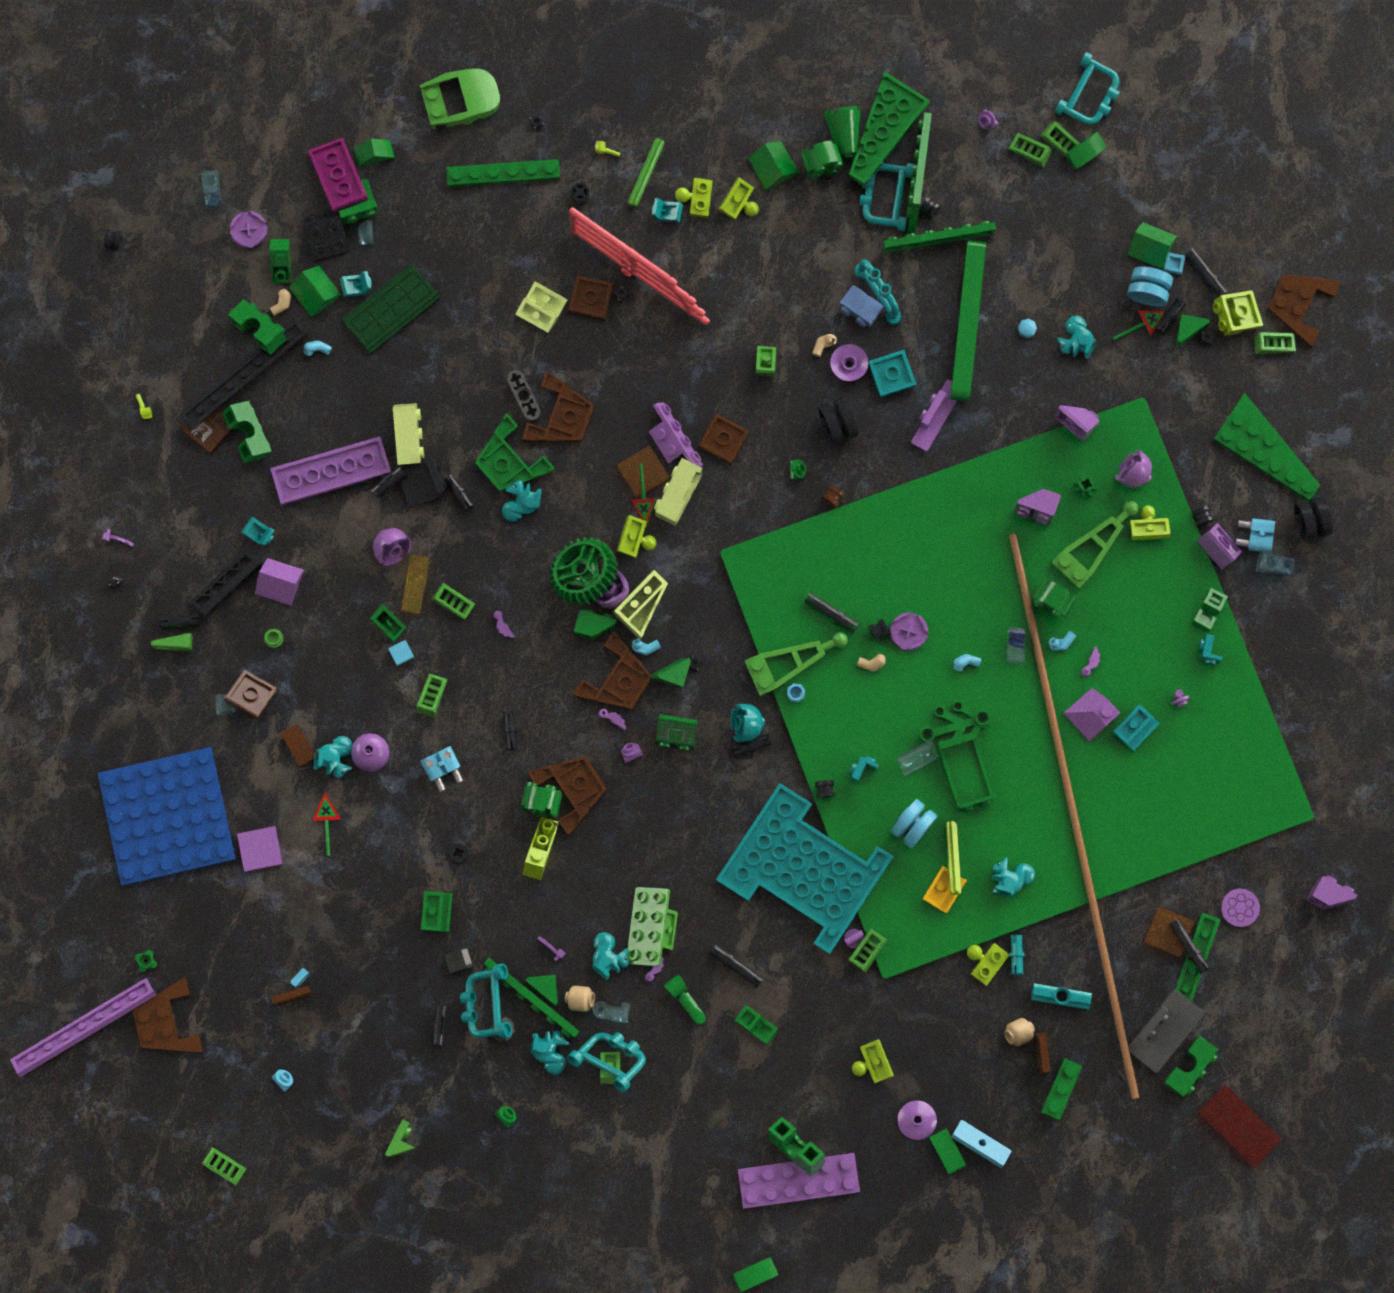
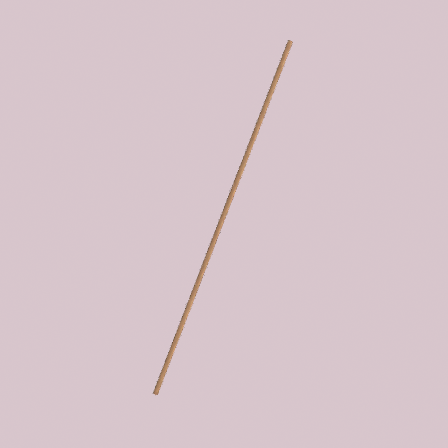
(1074, 817)

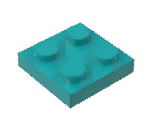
(892, 373)

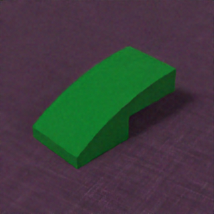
(1085, 151)
(1209, 610)
(756, 1025)
(947, 1151)
(755, 1274)

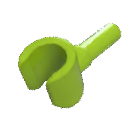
(600, 148)
(146, 413)

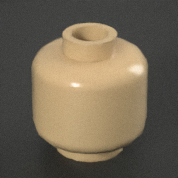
(580, 998)
(1019, 1032)

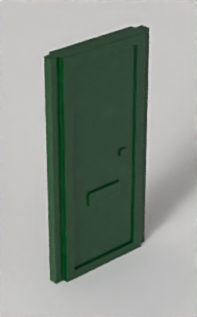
(390, 308)

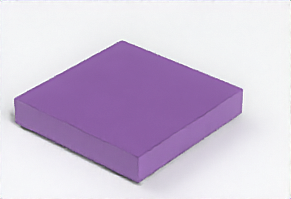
(260, 849)

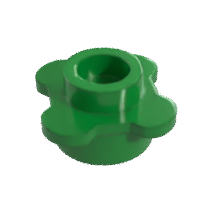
(144, 966)

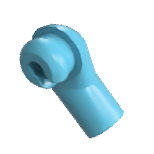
(316, 345)
(1062, 644)
(643, 648)
(964, 660)

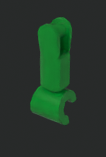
(677, 988)

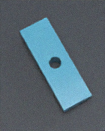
(973, 1138)

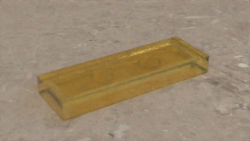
(415, 584)

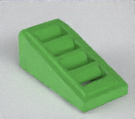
(1051, 140)
(1028, 155)
(1262, 343)
(436, 598)
(175, 643)
(432, 710)
(873, 954)
(210, 1156)

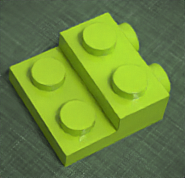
(1237, 312)

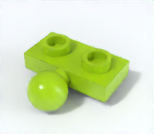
(699, 197)
(737, 199)
(1148, 527)
(633, 536)
(988, 963)
(875, 1061)

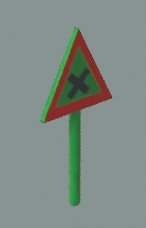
(1150, 320)
(643, 506)
(326, 812)

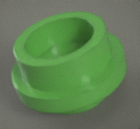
(273, 638)

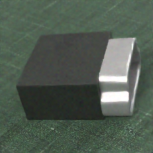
(458, 961)

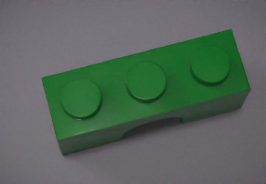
(247, 316)
(243, 417)
(1202, 1055)
(1061, 1089)
(785, 1138)

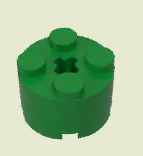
(822, 159)
(1054, 598)
(541, 801)

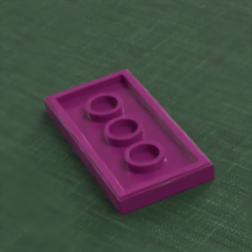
(338, 175)

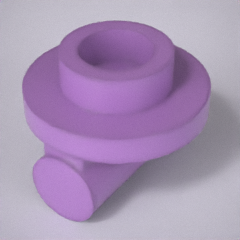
(987, 120)
(1179, 699)
(631, 752)
(853, 938)

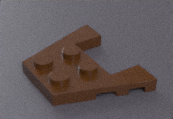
(1293, 300)
(568, 417)
(624, 682)
(579, 785)
(157, 1024)

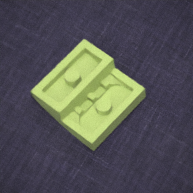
(541, 307)

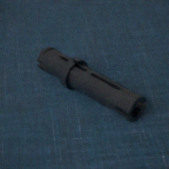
(1211, 279)
(832, 613)
(1191, 949)
(736, 965)

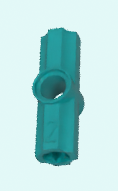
(1074, 998)

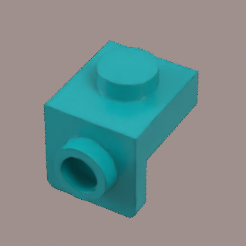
(667, 211)
(356, 284)
(258, 532)
(1206, 647)
(857, 769)

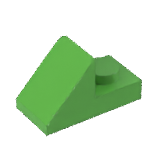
(765, 361)
(612, 1059)
(397, 1146)

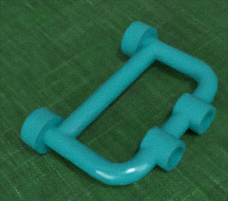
(1112, 93)
(865, 200)
(864, 271)
(468, 997)
(631, 1049)

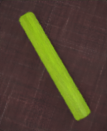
(953, 858)

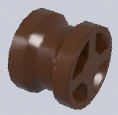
(833, 496)

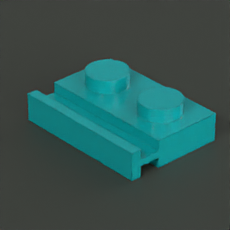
(1136, 727)

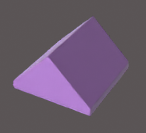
(1219, 546)
(278, 581)

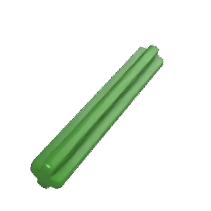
(646, 172)

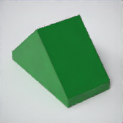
(373, 152)
(1189, 327)
(387, 623)
(673, 674)
(545, 986)

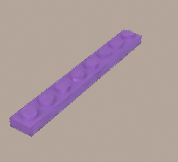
(82, 1027)

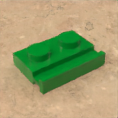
(436, 911)

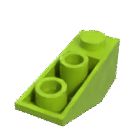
(540, 848)

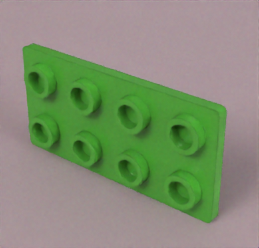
(651, 926)

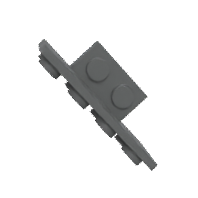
(1165, 1030)

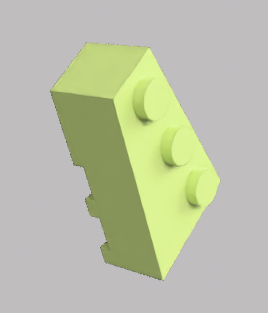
(407, 433)
(678, 492)
(641, 603)

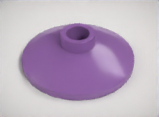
(852, 354)
(909, 1127)

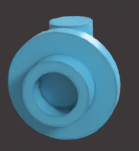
(283, 1079)

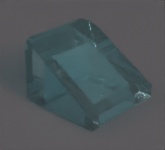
(366, 232)
(222, 706)

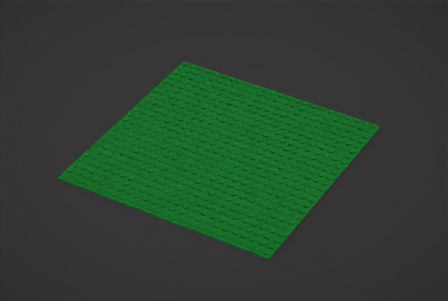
(943, 551)

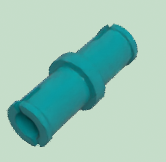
(1016, 955)

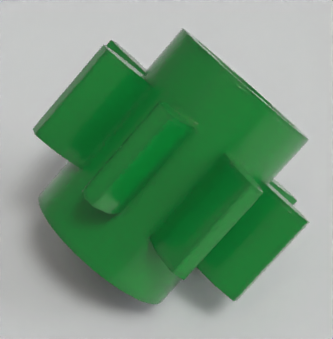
(1089, 481)

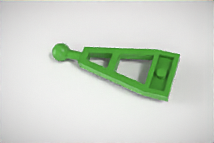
(1074, 570)
(762, 676)

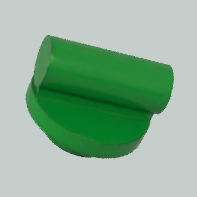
(797, 469)
(506, 1115)

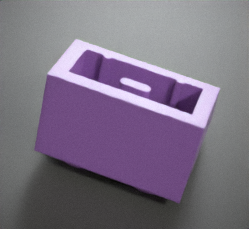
(1038, 506)
(1329, 894)

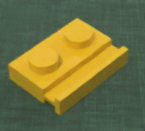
(939, 891)

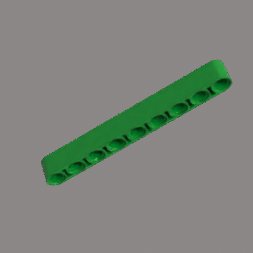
(968, 321)

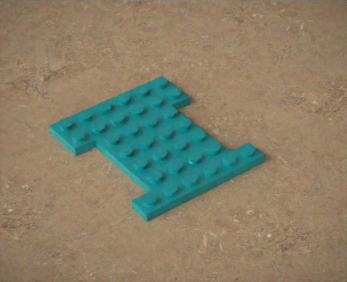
(802, 867)

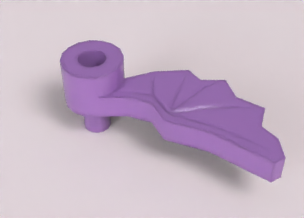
(106, 537)
(503, 627)
(1093, 662)
(613, 717)
(560, 953)
(655, 969)

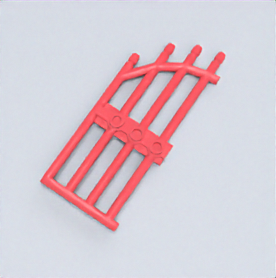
(634, 263)

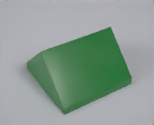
(772, 164)
(1151, 245)
(314, 290)

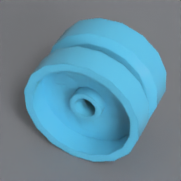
(1150, 286)
(912, 822)

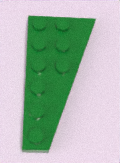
(889, 120)
(918, 172)
(1258, 443)

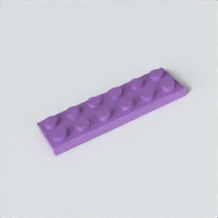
(330, 470)
(790, 1183)

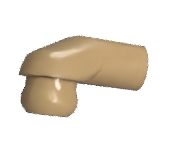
(283, 302)
(823, 342)
(872, 665)

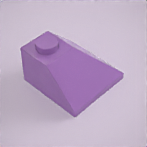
(1077, 420)
(1091, 714)

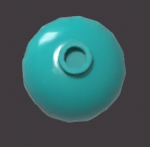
(747, 722)

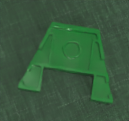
(503, 465)

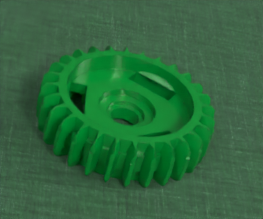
(591, 580)

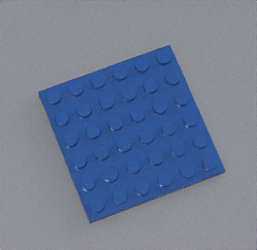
(166, 816)

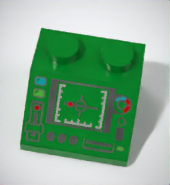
(676, 732)

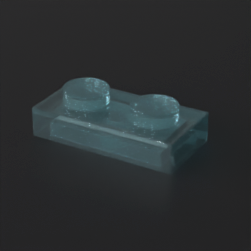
(917, 758)

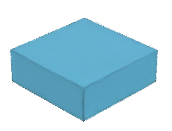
(1174, 264)
(401, 653)
(301, 976)

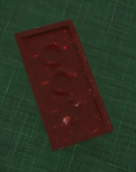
(1239, 1125)

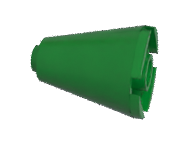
(844, 128)

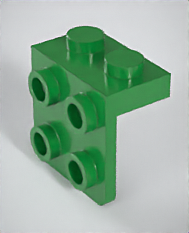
(362, 210)

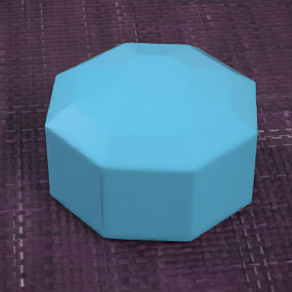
(1027, 328)
(795, 693)

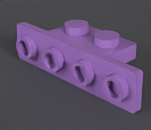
(934, 418)
(671, 438)

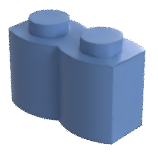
(860, 306)

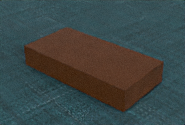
(298, 745)
(291, 995)

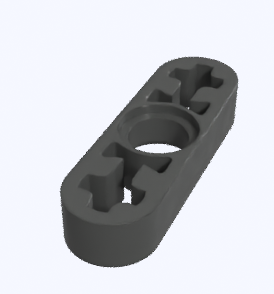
(522, 381)

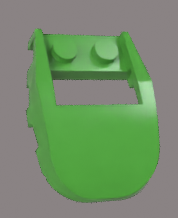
(479, 94)

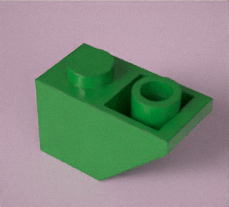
(280, 260)
(593, 625)

